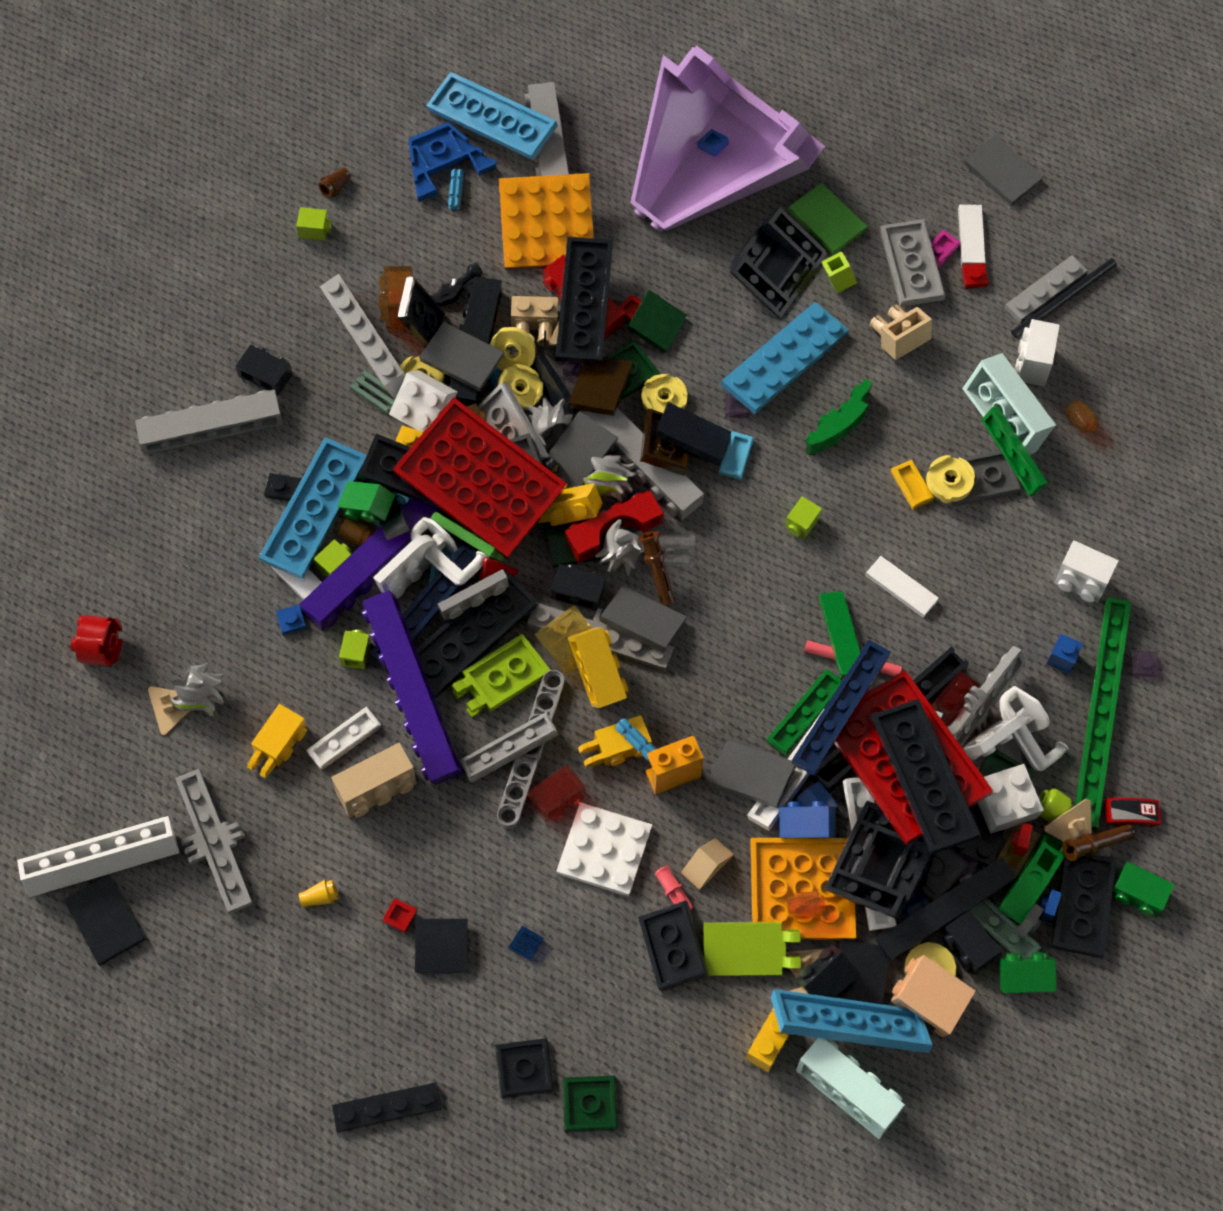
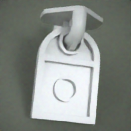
(419, 555)
(1020, 718)

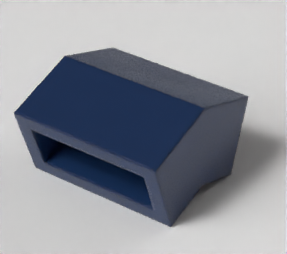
(814, 794)

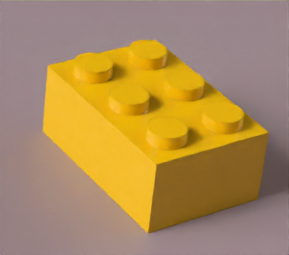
(598, 667)

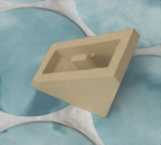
(706, 863)

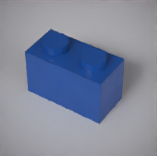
(807, 822)

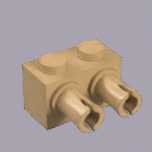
(535, 314)
(905, 332)

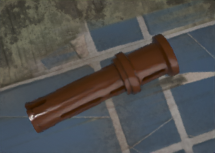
(655, 558)
(1089, 844)

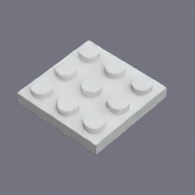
(604, 849)

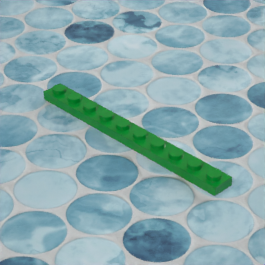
(1103, 705)

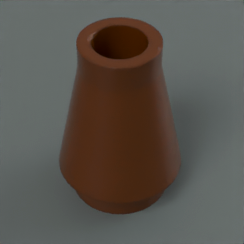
(332, 183)

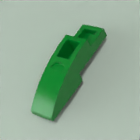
(840, 423)
(1033, 878)

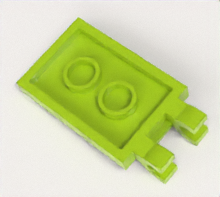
(501, 676)
(748, 948)

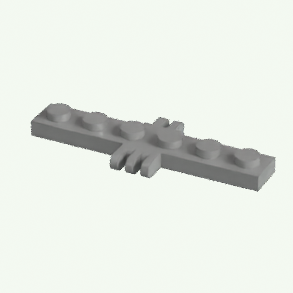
(621, 645)
(981, 700)
(213, 841)

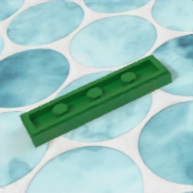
(1014, 451)
(839, 630)
(804, 713)

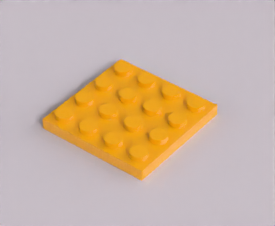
(541, 215)
(799, 866)

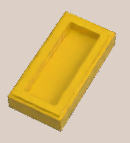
(912, 484)

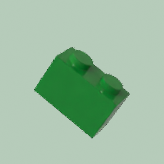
(366, 501)
(1142, 890)
(1027, 974)

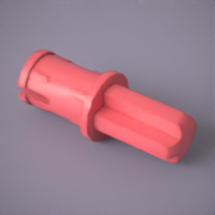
(671, 886)

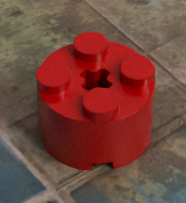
(97, 640)

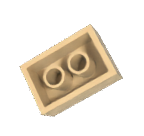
(374, 781)

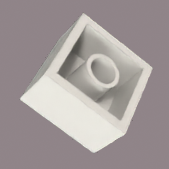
(1037, 352)
(420, 400)
(1085, 572)
(1012, 799)

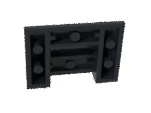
(777, 261)
(878, 866)

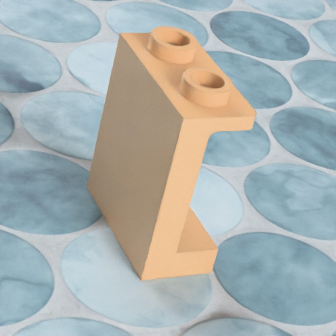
(933, 994)

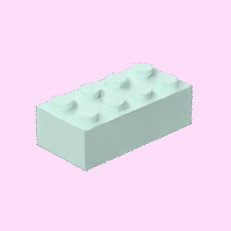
(999, 384)
(850, 1086)

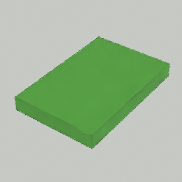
(827, 218)
(466, 535)

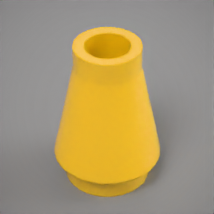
(320, 894)

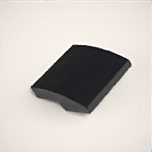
(441, 945)

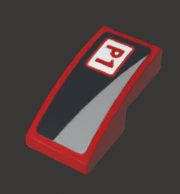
(1132, 811)

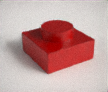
(974, 276)
(630, 306)
(1021, 839)
(399, 915)

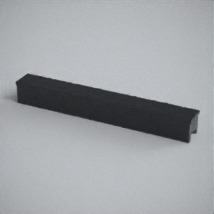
(930, 682)

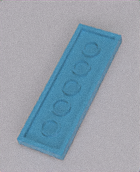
(492, 115)
(784, 357)
(312, 509)
(850, 1021)

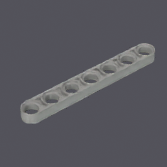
(526, 759)

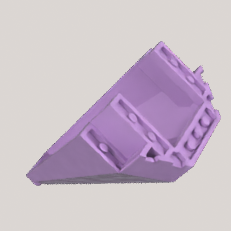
(683, 182)

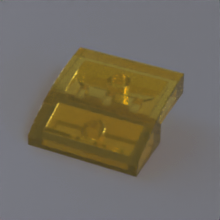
(555, 638)

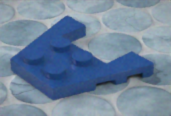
(440, 149)

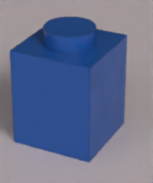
(1064, 653)

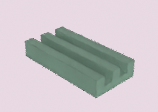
(360, 381)

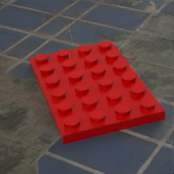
(480, 477)
(870, 763)

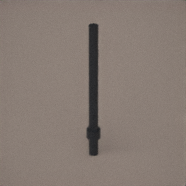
(1063, 298)

